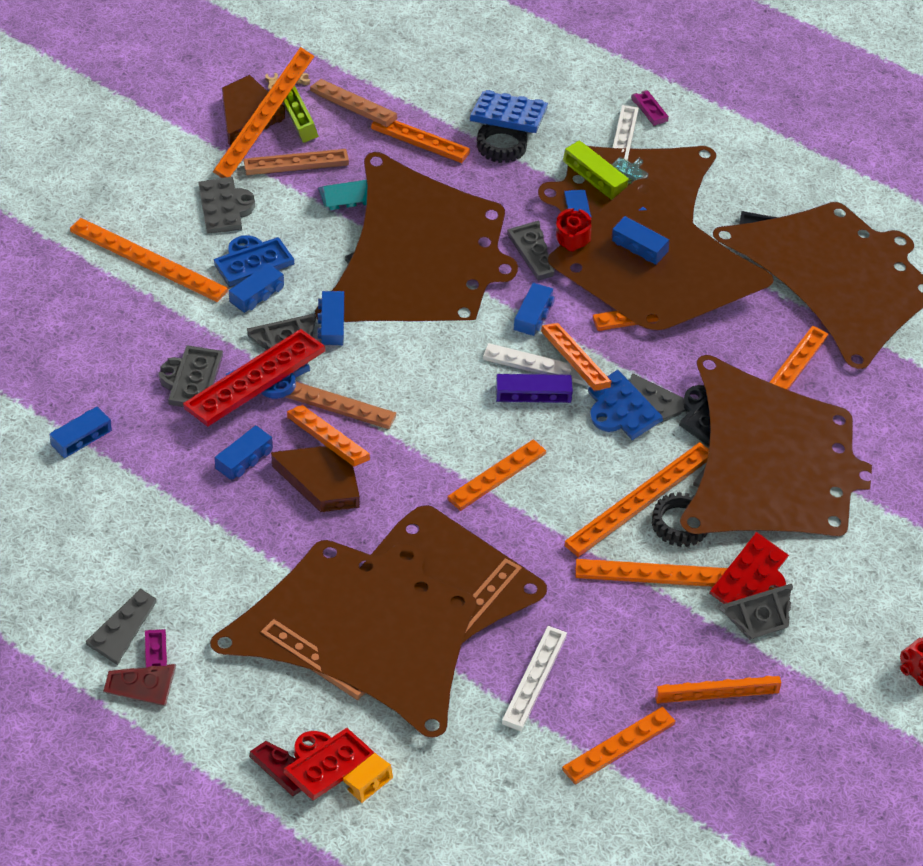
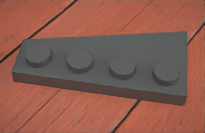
(531, 246)
(119, 630)

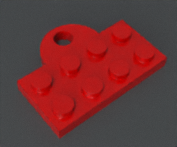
(751, 571)
(326, 761)

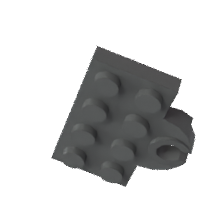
(224, 204)
(190, 374)

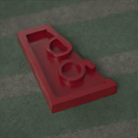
(142, 684)
(273, 761)

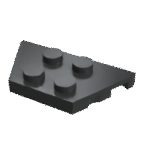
(273, 333)
(664, 401)
(761, 612)

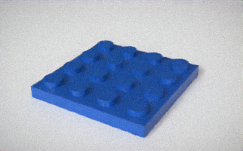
(509, 111)

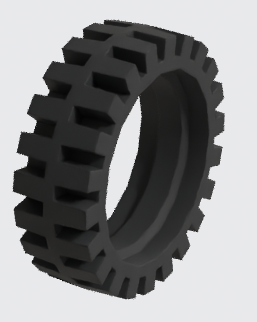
(501, 153)
(668, 533)

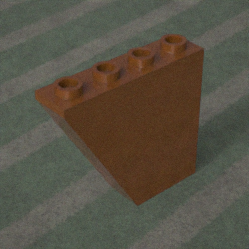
(240, 103)
(319, 476)

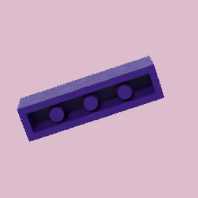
(534, 388)

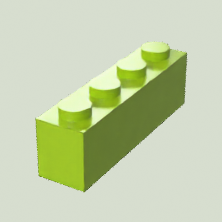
(300, 116)
(595, 169)

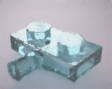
(630, 170)

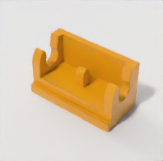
(368, 777)

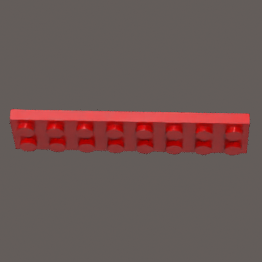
(254, 377)

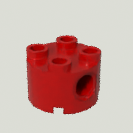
(573, 229)
(912, 660)

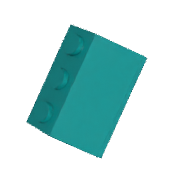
(344, 193)

